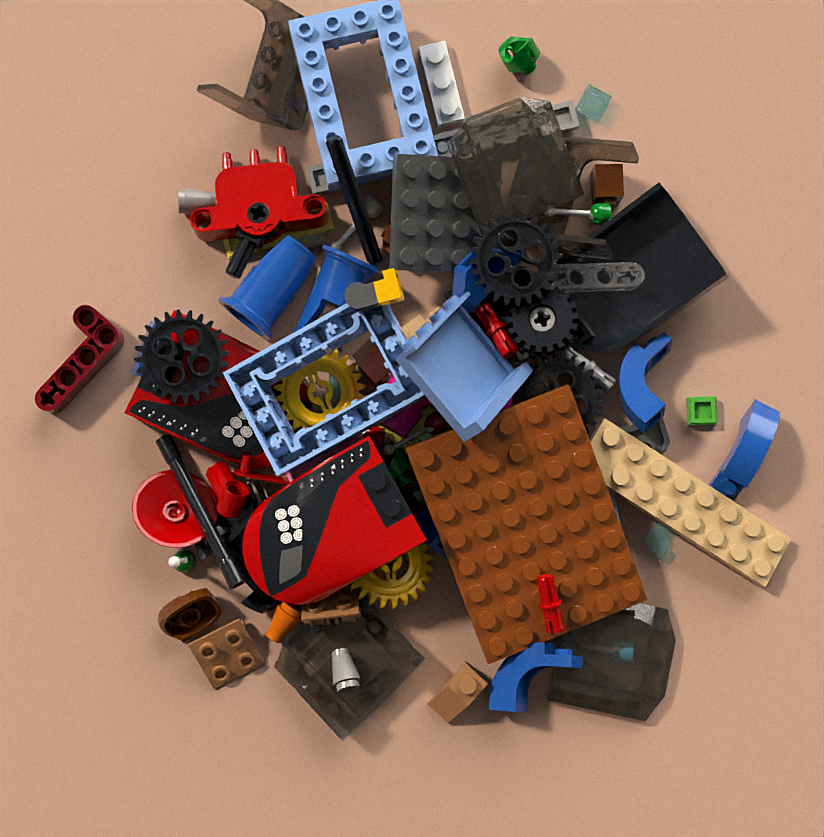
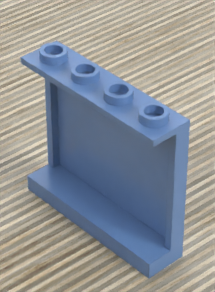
(460, 369)

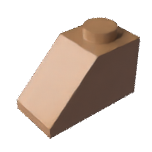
(371, 363)
(457, 692)

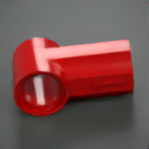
(229, 491)

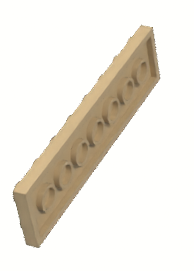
(687, 504)

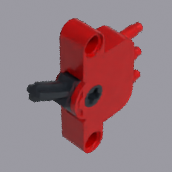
(250, 194)

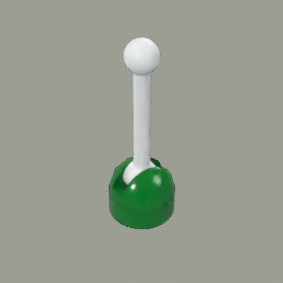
(598, 213)
(180, 561)

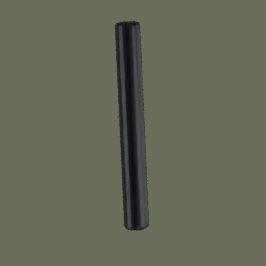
(354, 199)

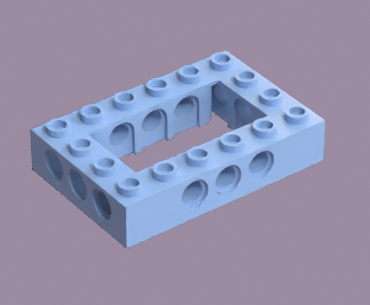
(352, 25)
(255, 375)

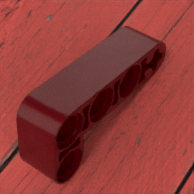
(75, 362)

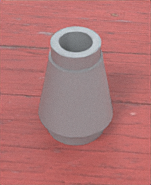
(194, 199)
(344, 672)

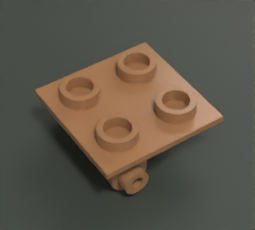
(341, 604)
(226, 653)

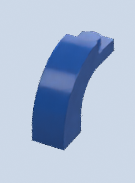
(637, 400)
(748, 451)
(516, 672)

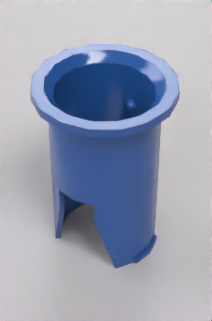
(334, 277)
(270, 286)

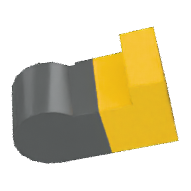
(375, 294)

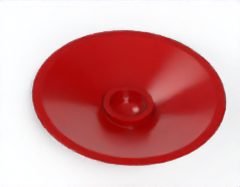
(164, 512)

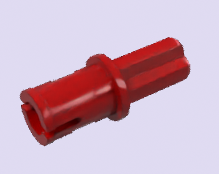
(550, 603)

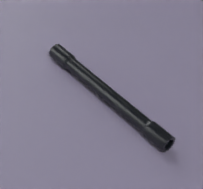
(226, 562)

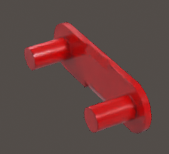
(245, 472)

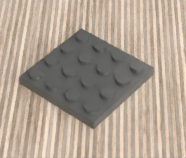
(429, 215)

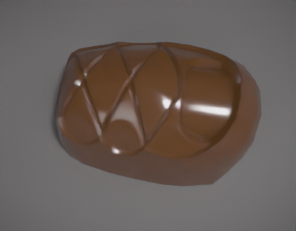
(189, 614)

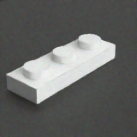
(441, 84)

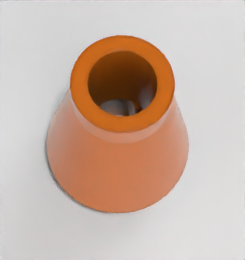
(283, 621)

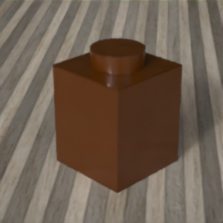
(607, 184)

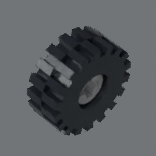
(543, 340)

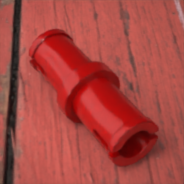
(496, 330)

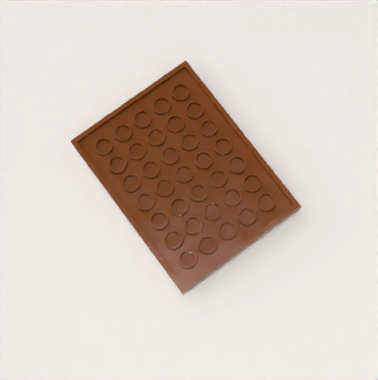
(524, 506)

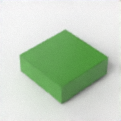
(701, 410)

